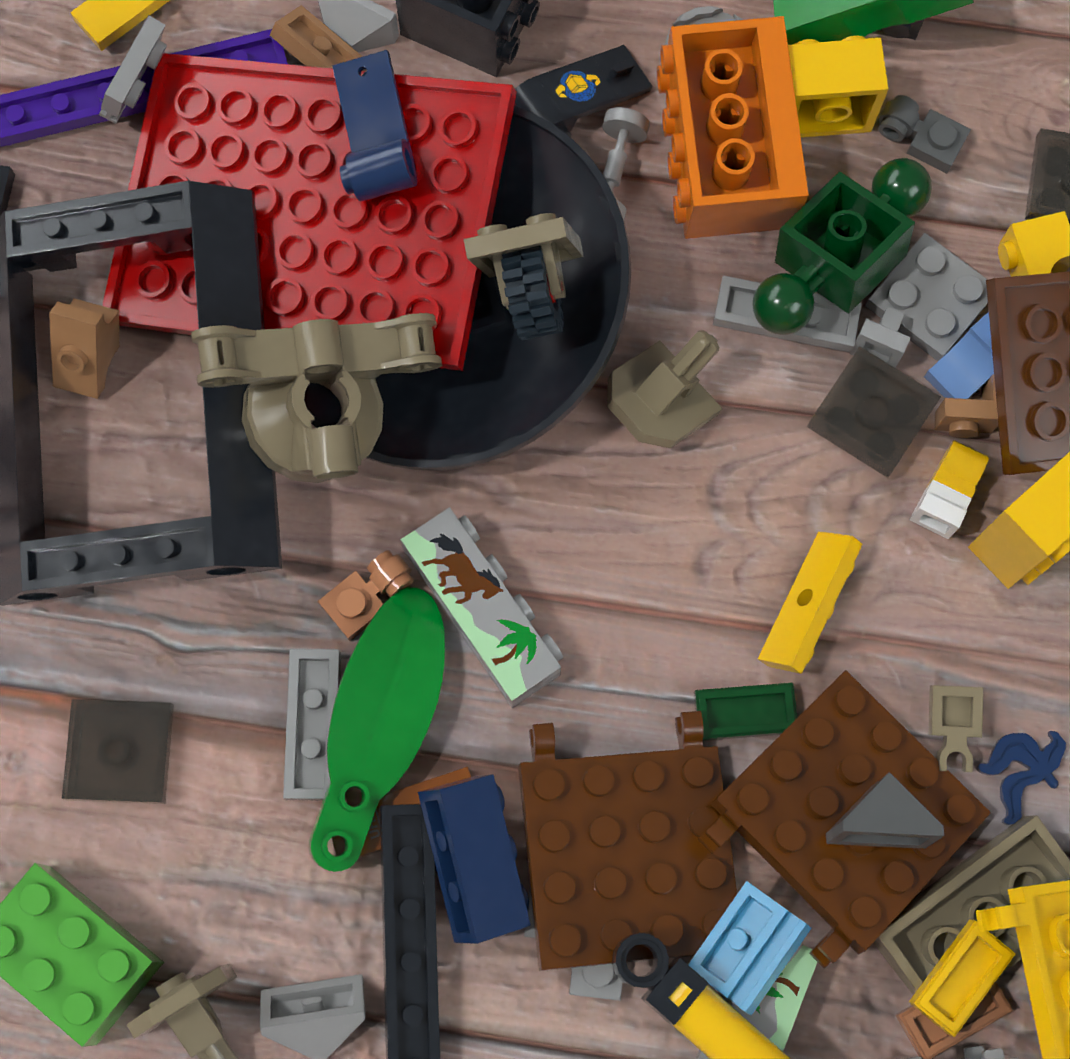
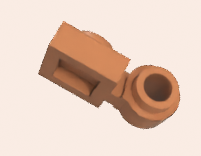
(356, 602)

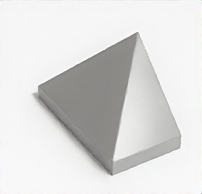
(360, 22)
(313, 1015)

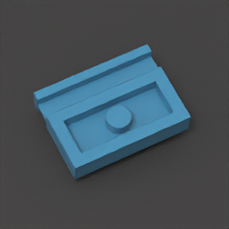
(749, 947)

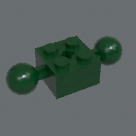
(842, 244)

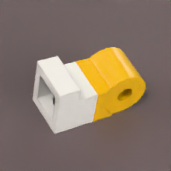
(950, 490)

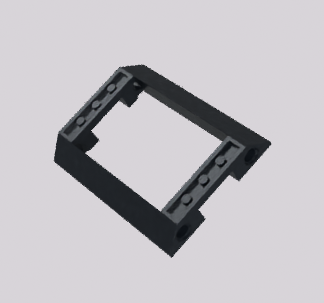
(244, 516)

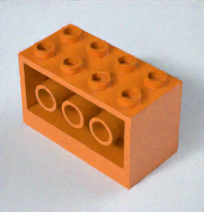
(732, 127)

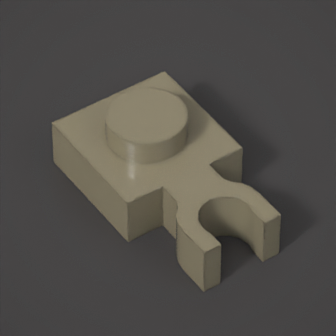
(955, 715)

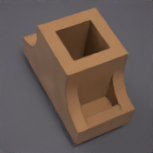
(82, 345)

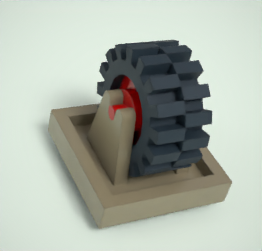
(528, 269)

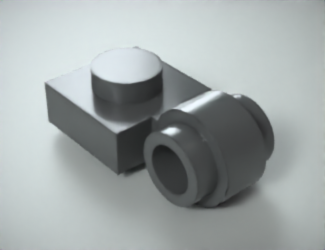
(934, 139)

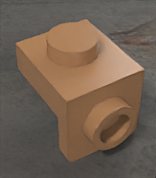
(969, 416)

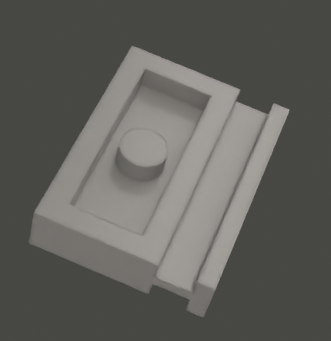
(126, 84)

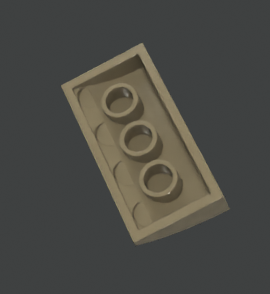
(933, 919)

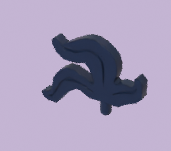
(1025, 751)

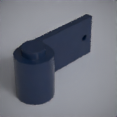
(375, 128)

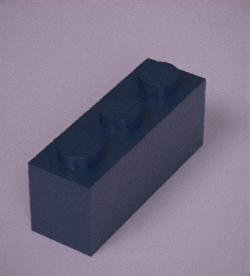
(475, 859)

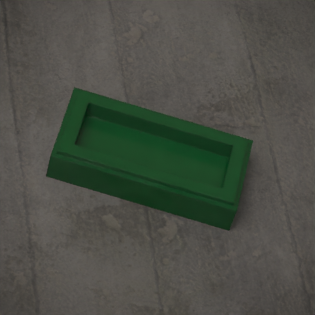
(746, 710)

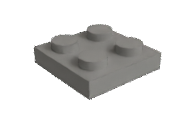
(934, 293)

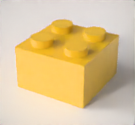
(838, 85)

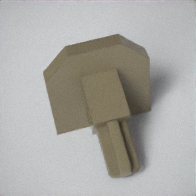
(660, 393)
(189, 1013)

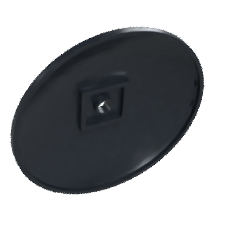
(511, 385)

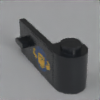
(583, 88)

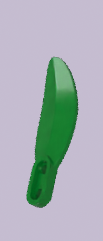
(379, 718)

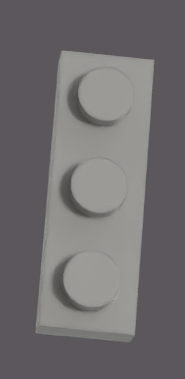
(827, 328)
(310, 702)

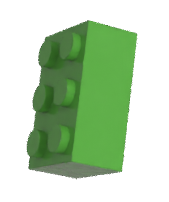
(70, 955)

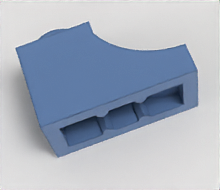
(966, 365)

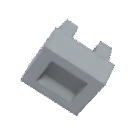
(883, 338)

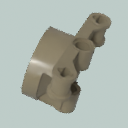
(320, 351)

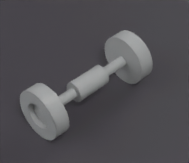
(625, 126)

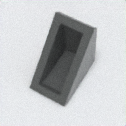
(887, 818)

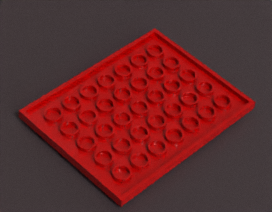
(318, 246)

